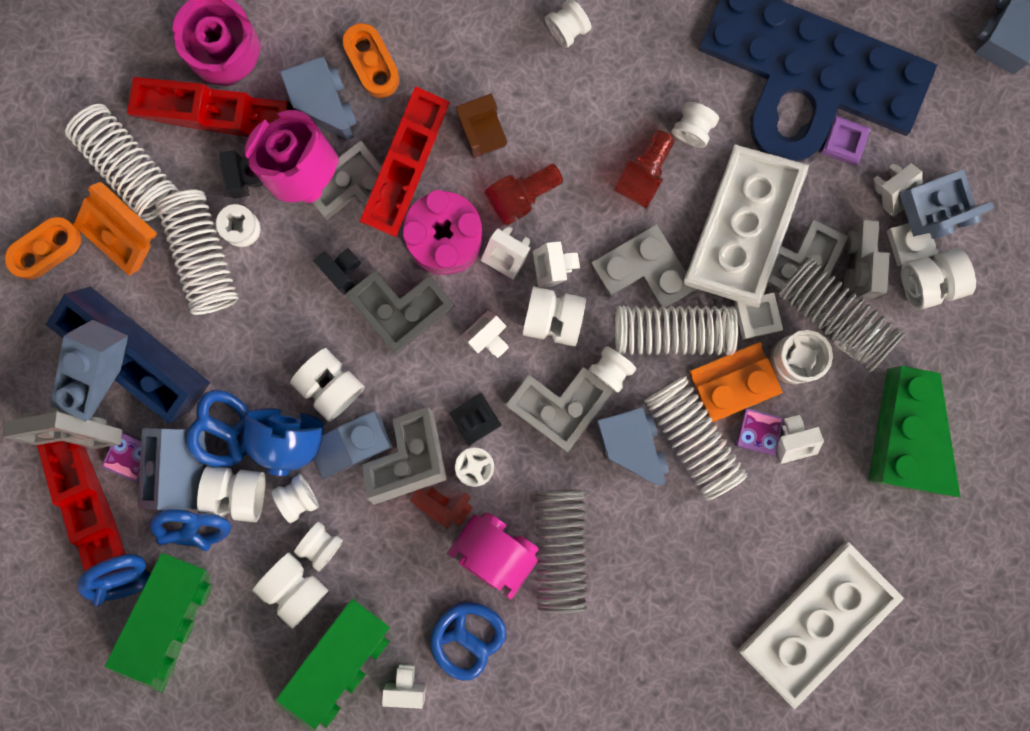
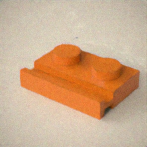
(114, 228)
(735, 382)

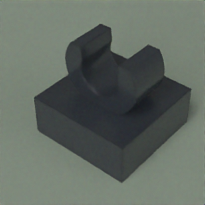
(235, 174)
(339, 269)
(475, 419)

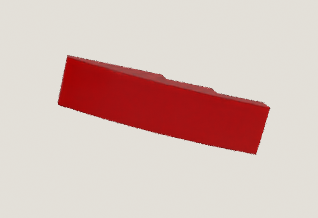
(201, 107)
(404, 162)
(82, 502)

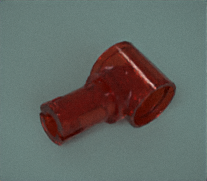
(643, 176)
(515, 196)

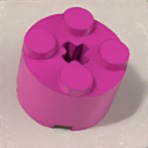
(221, 61)
(291, 157)
(439, 211)
(494, 554)

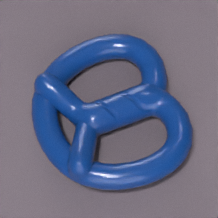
(218, 428)
(188, 534)
(105, 587)
(466, 639)

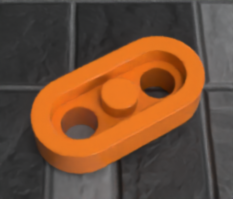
(371, 62)
(44, 247)

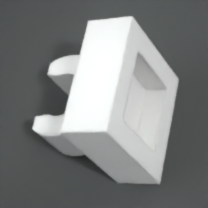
(900, 181)
(506, 252)
(553, 265)
(485, 334)
(797, 441)
(404, 691)

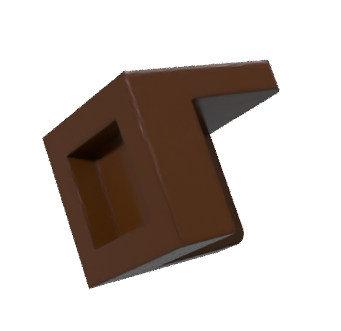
(481, 125)

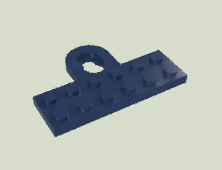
(822, 62)

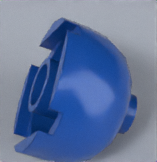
(281, 440)

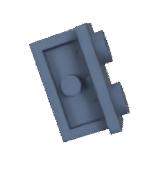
(941, 205)

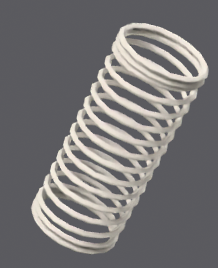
(91, 132)
(197, 304)
(726, 327)
(670, 392)

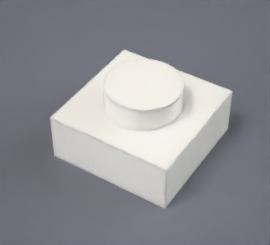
(909, 248)
(761, 320)

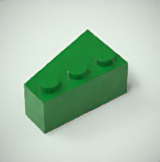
(914, 435)
(160, 623)
(333, 667)

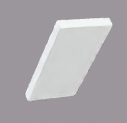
(746, 225)
(820, 624)

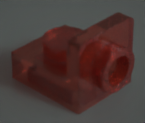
(435, 505)

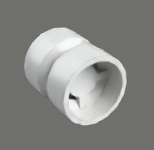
(943, 277)
(554, 316)
(801, 357)
(337, 394)
(226, 493)
(290, 590)

